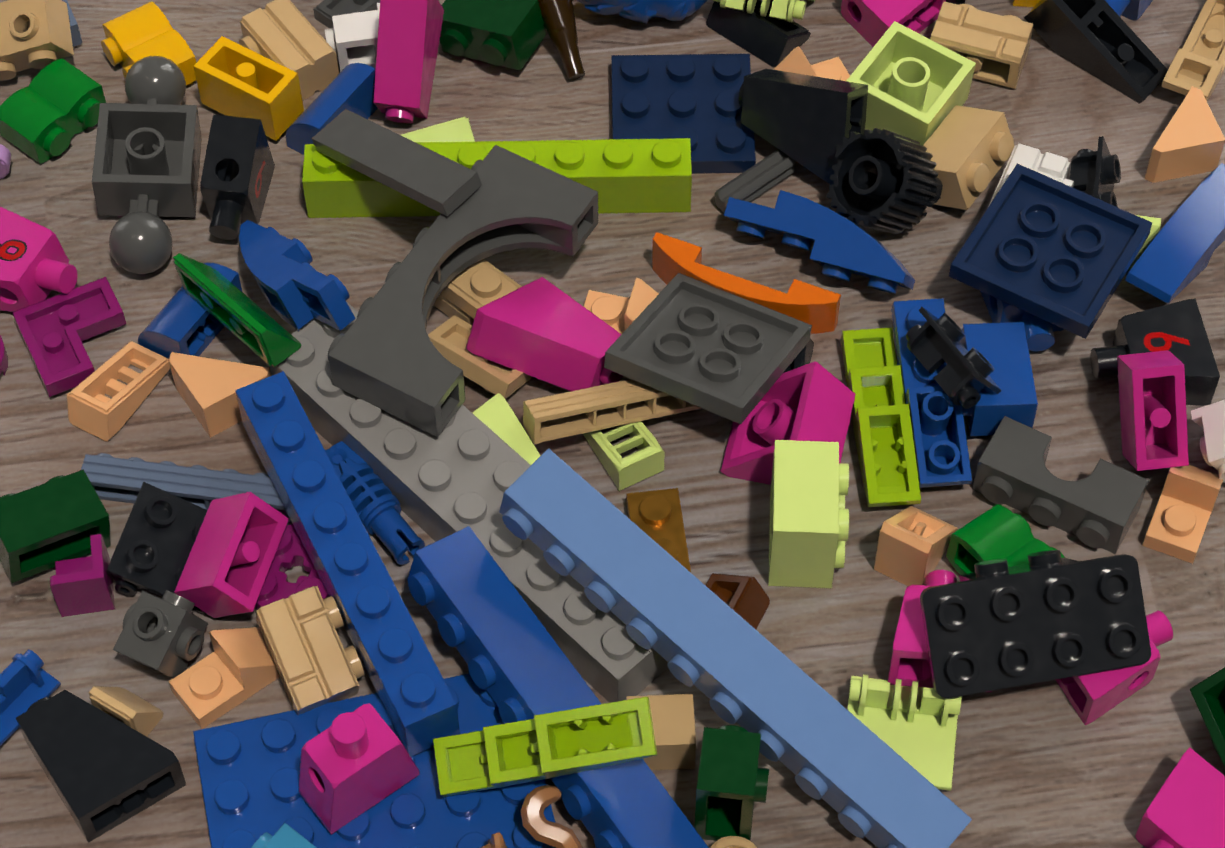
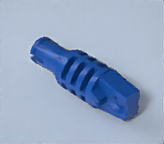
(374, 503)

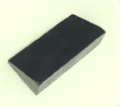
(759, 35)

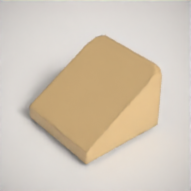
(126, 708)

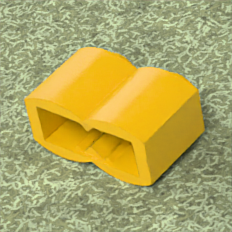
(146, 34)

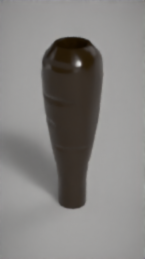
(561, 27)

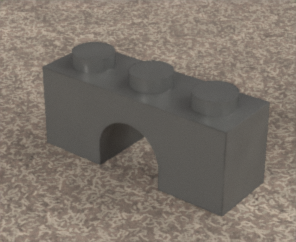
(1092, 509)

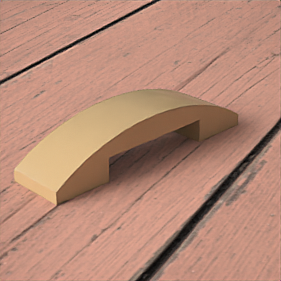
(1203, 54)

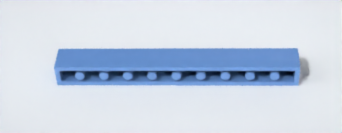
(727, 660)

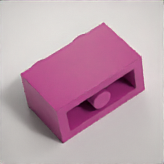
(1153, 410)
(232, 555)

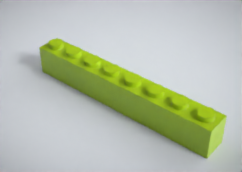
(624, 172)

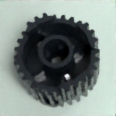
(883, 180)

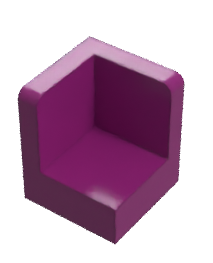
(83, 583)

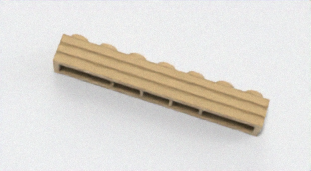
(597, 409)

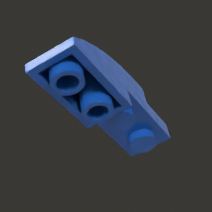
(837, 241)
(290, 281)
(935, 419)

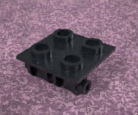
(155, 542)

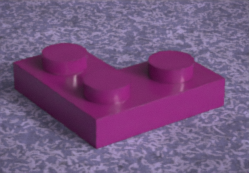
(58, 326)

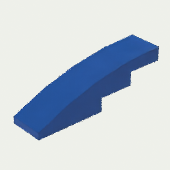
(1184, 242)

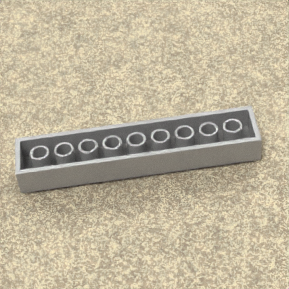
(461, 484)

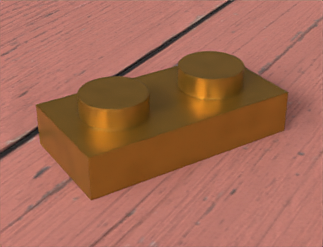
(661, 518)

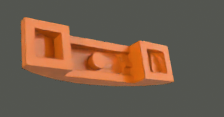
(802, 301)

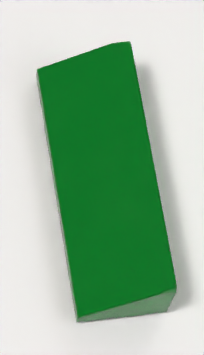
(236, 311)

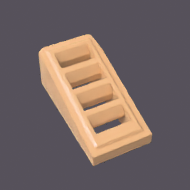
(106, 416)

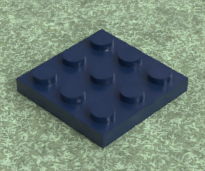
(685, 99)
(1050, 250)

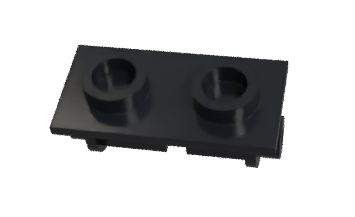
(1096, 172)
(965, 371)

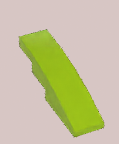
(880, 418)
(545, 746)

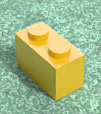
(249, 86)

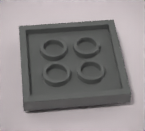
(708, 347)

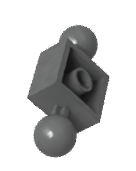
(147, 163)

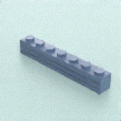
(122, 478)

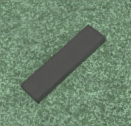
(397, 162)

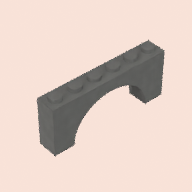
(387, 349)

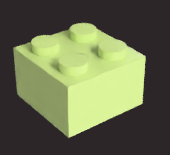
(912, 83)
(807, 514)

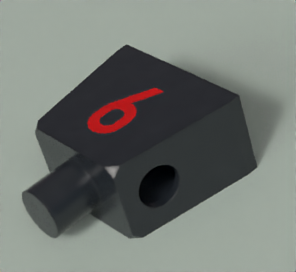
(235, 174)
(1171, 328)

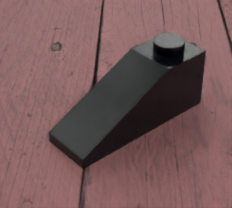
(1099, 43)

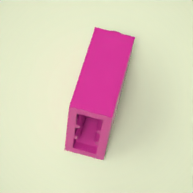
(406, 57)
(545, 337)

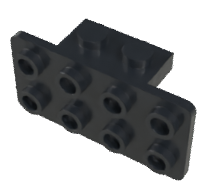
(1034, 622)

